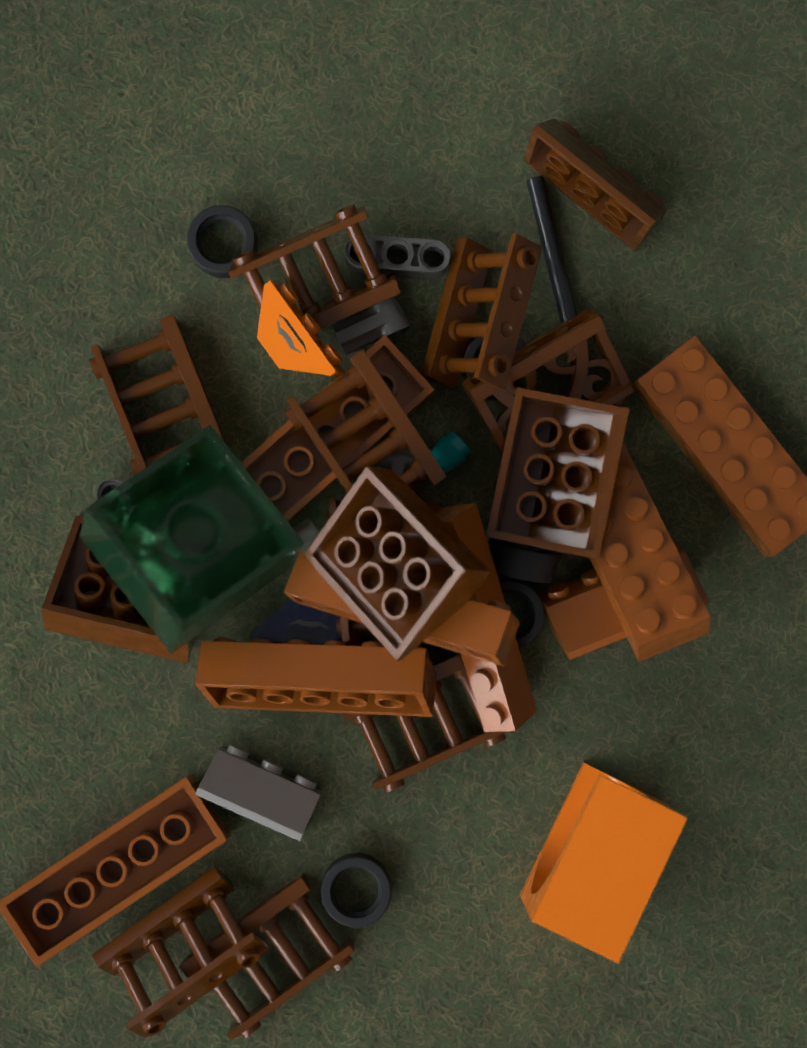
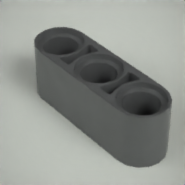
(414, 249)

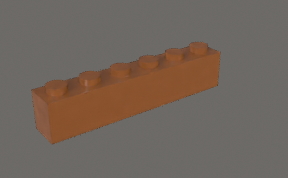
(472, 630)
(498, 690)

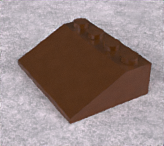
(593, 182)
(557, 473)
(394, 561)
(91, 606)

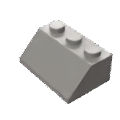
(259, 791)

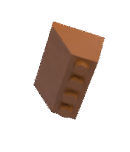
(583, 614)

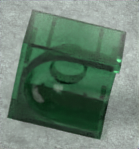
(190, 538)

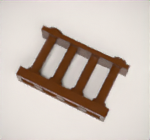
(345, 300)
(459, 307)
(182, 372)
(381, 406)
(392, 778)
(265, 920)
(150, 935)

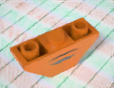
(293, 337)

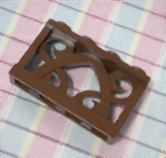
(567, 338)

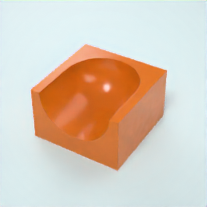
(601, 862)

